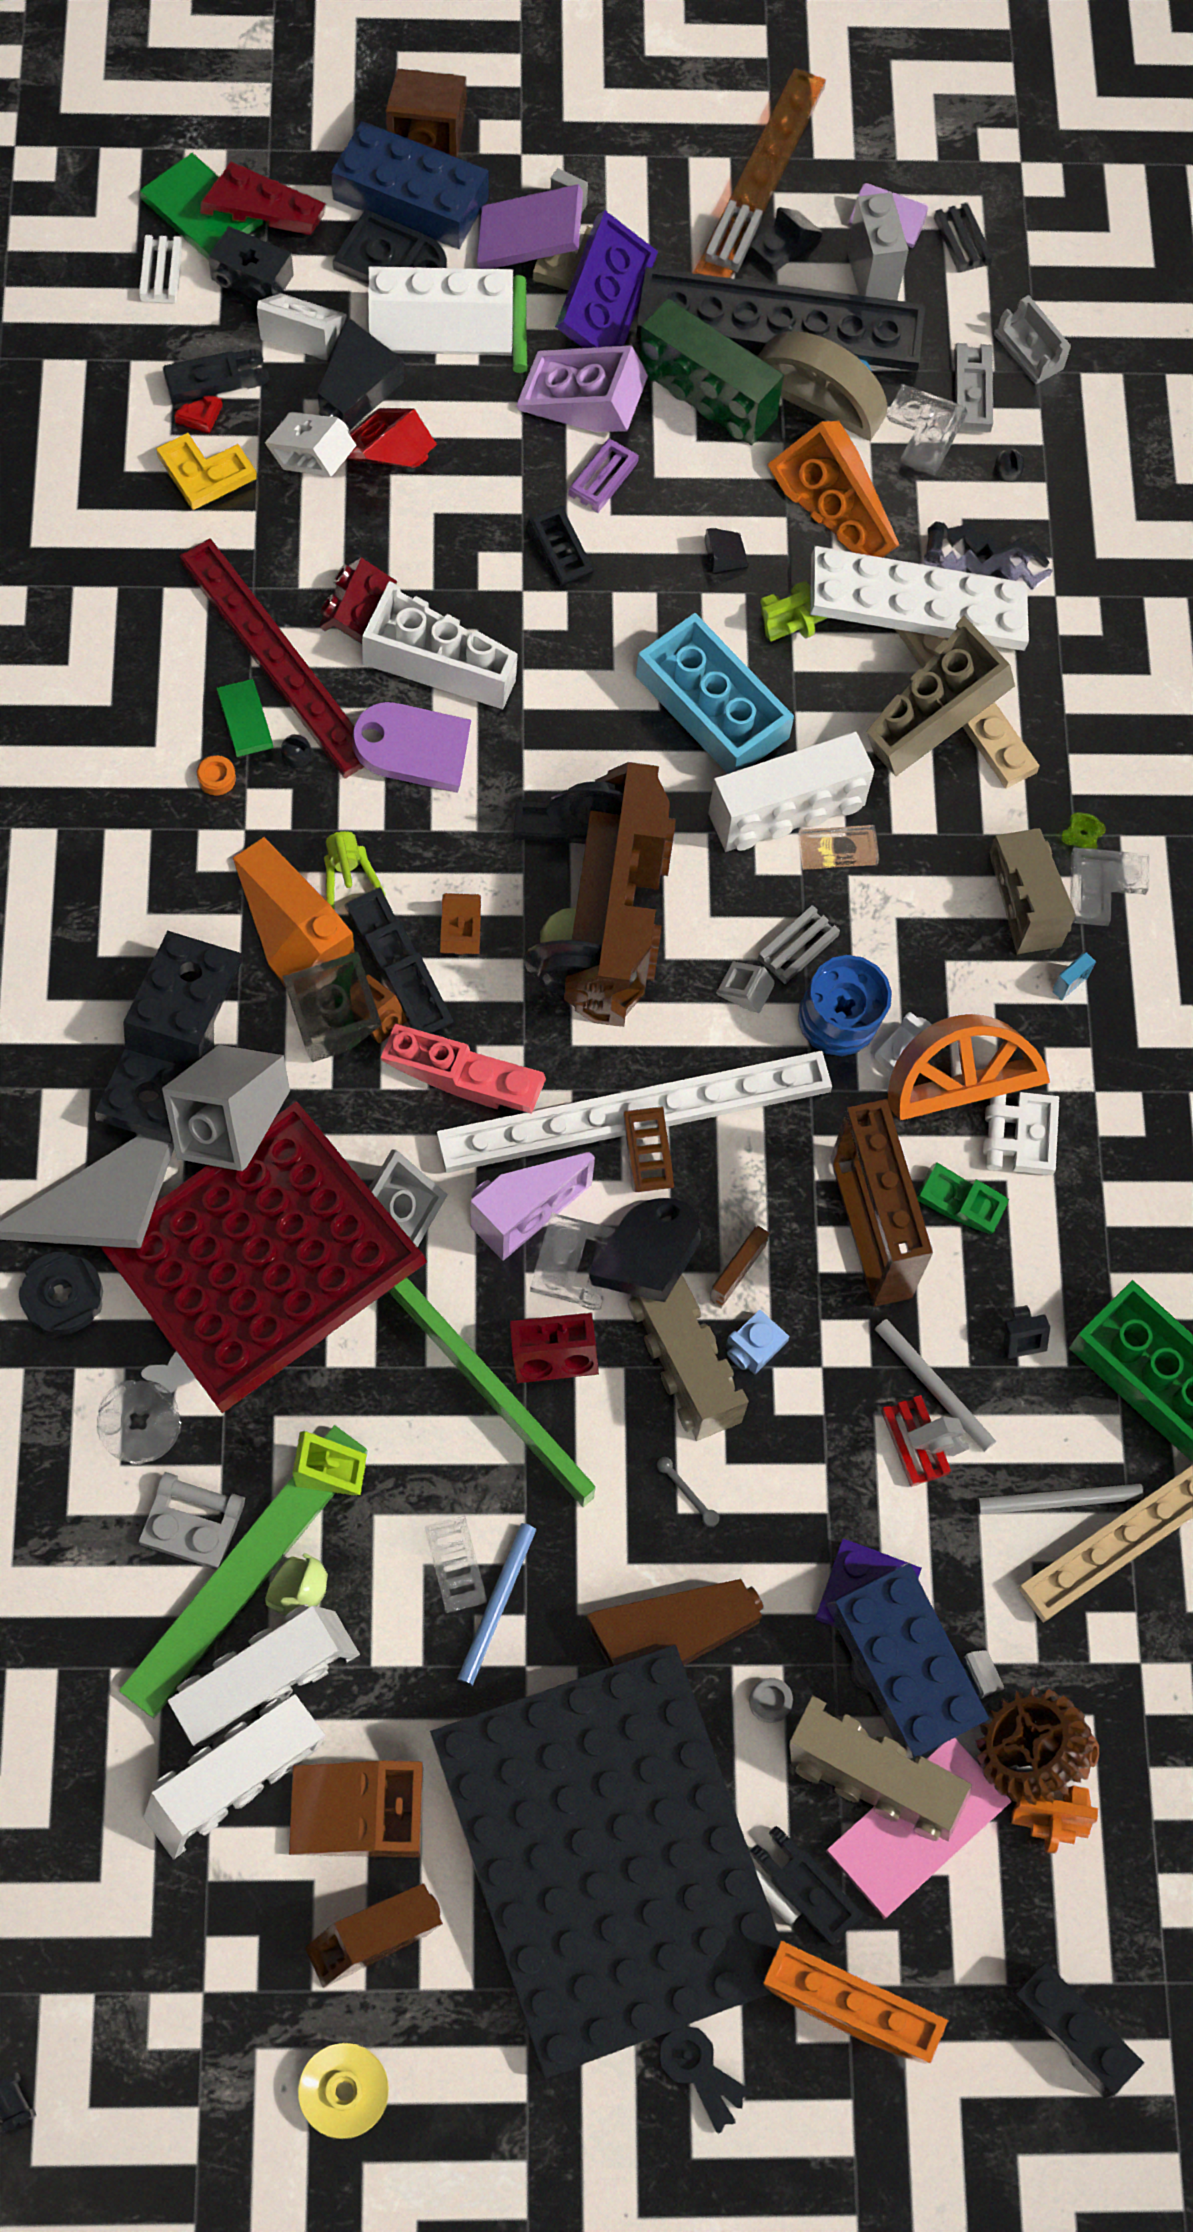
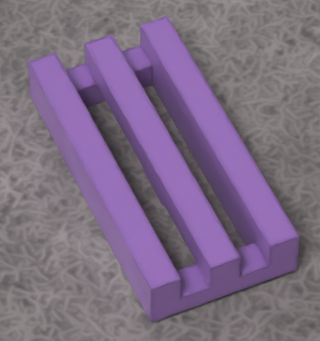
(588, 496)

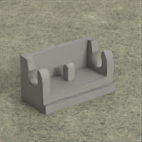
(1033, 340)

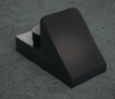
(784, 240)

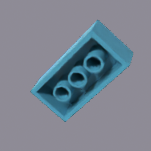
(714, 695)

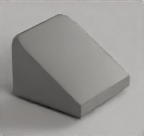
(746, 986)
(982, 1673)

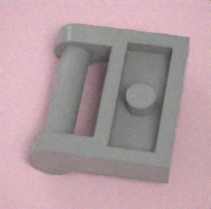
(187, 1534)

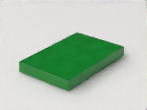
(178, 200)

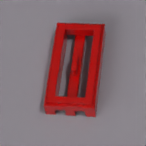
(922, 1414)

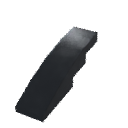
(398, 961)

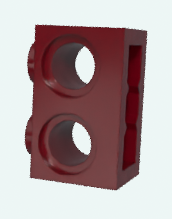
(554, 1347)

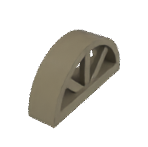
(827, 381)

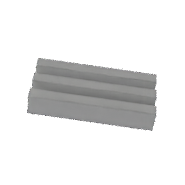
(742, 214)
(819, 923)

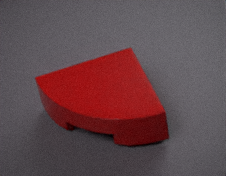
(200, 414)

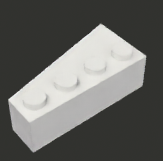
(436, 650)
(261, 1673)

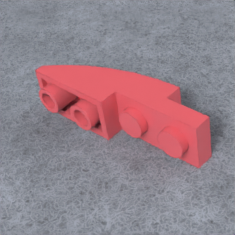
(459, 1071)

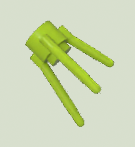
(344, 857)

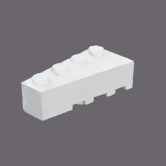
(231, 1772)

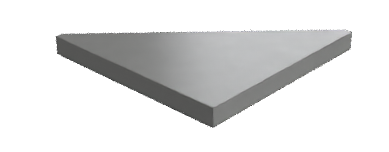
(100, 1204)

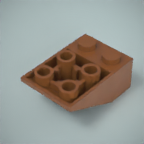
(357, 1809)

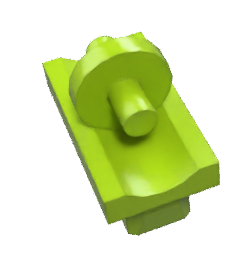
(789, 614)

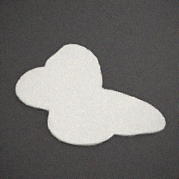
(171, 1375)

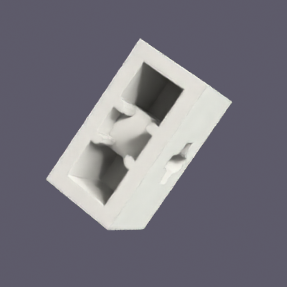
(311, 443)

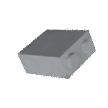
(877, 247)

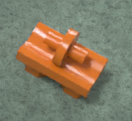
(1058, 1820)

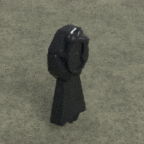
(689, 2058)

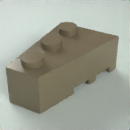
(1031, 891)

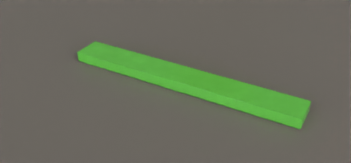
(494, 1392)
(227, 1591)

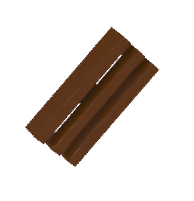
(739, 1266)

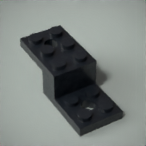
(167, 1031)

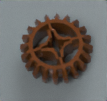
(1056, 1750)

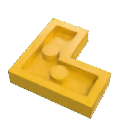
(202, 478)

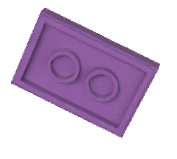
(530, 227)

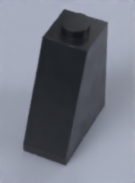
(358, 376)

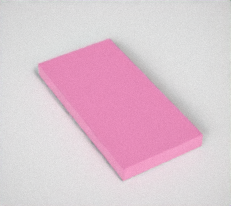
(892, 1859)

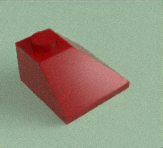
(392, 438)

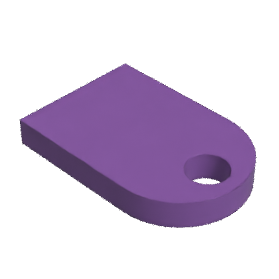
(414, 745)

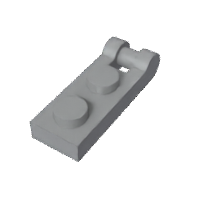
(974, 385)

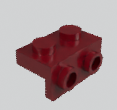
(354, 598)

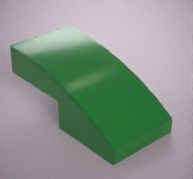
(245, 717)
(962, 1200)

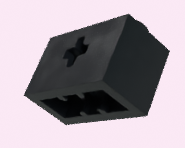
(250, 265)

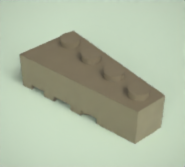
(690, 1362)

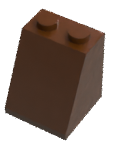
(428, 108)

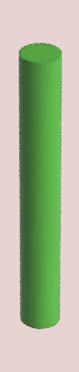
(519, 324)

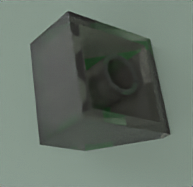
(332, 1006)

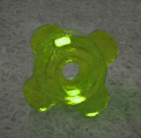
(1087, 823)

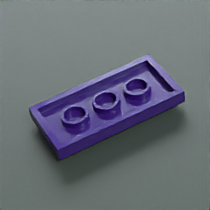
(606, 285)

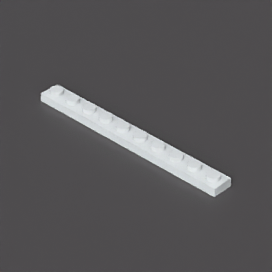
(604, 1119)

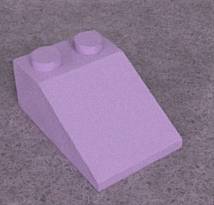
(585, 387)
(522, 1200)

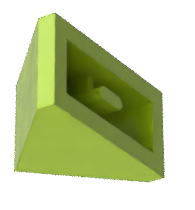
(327, 1465)

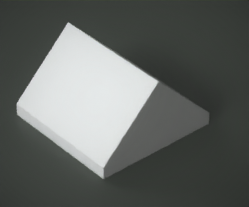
(299, 325)

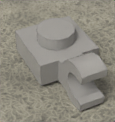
(940, 1436)

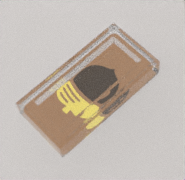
(838, 847)

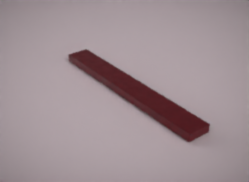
(273, 654)

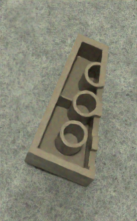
(941, 698)
(877, 1772)

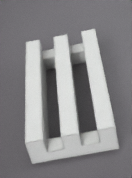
(162, 246)

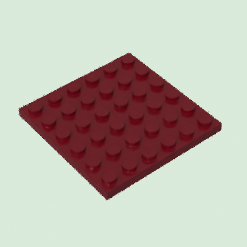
(264, 1258)

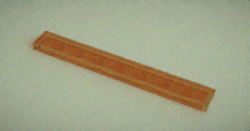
(770, 157)

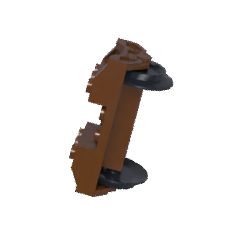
(625, 848)

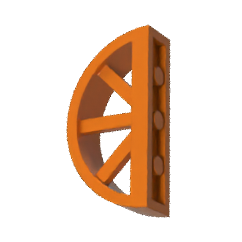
(971, 1086)
(854, 2005)

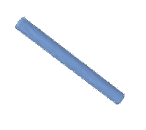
(496, 1604)

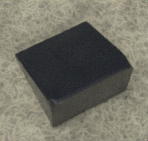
(725, 550)

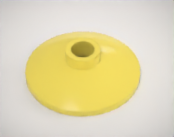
(318, 2090)

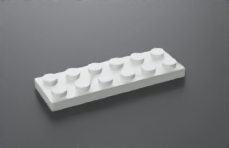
(917, 597)

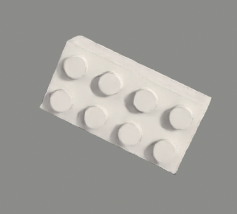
(790, 792)

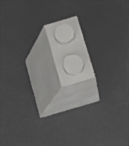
(225, 1105)

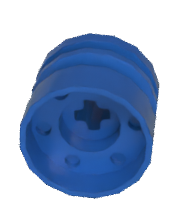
(849, 987)

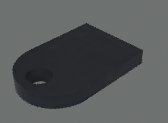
(385, 243)
(649, 1253)

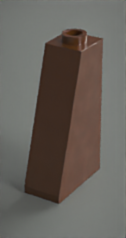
(690, 1619)

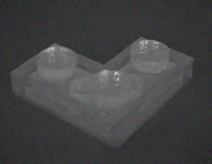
(934, 423)
(1099, 873)

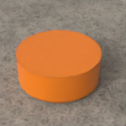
(216, 775)

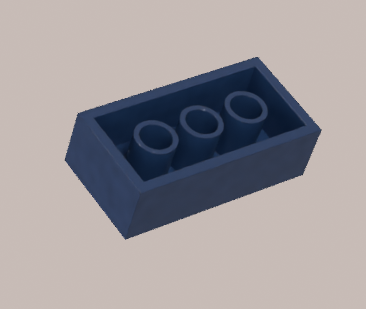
(410, 184)
(907, 1661)

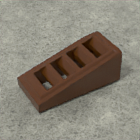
(652, 1183)

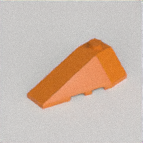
(833, 485)
(288, 913)

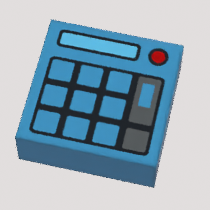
(1073, 975)

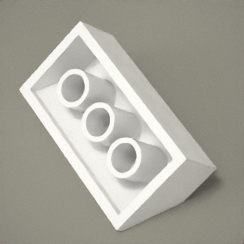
(442, 310)

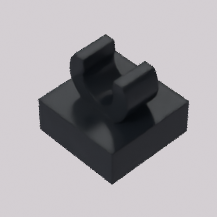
(1026, 1333)

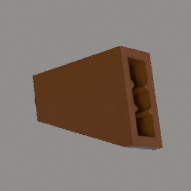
(373, 1934)

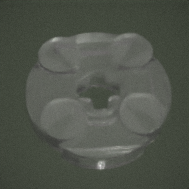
(139, 1398)

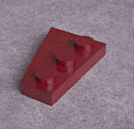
(259, 197)

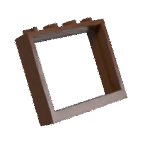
(881, 1203)

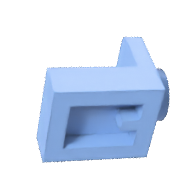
(755, 1342)

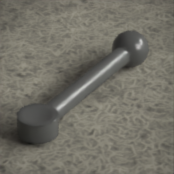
(710, 1517)

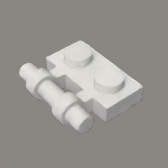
(1035, 1133)

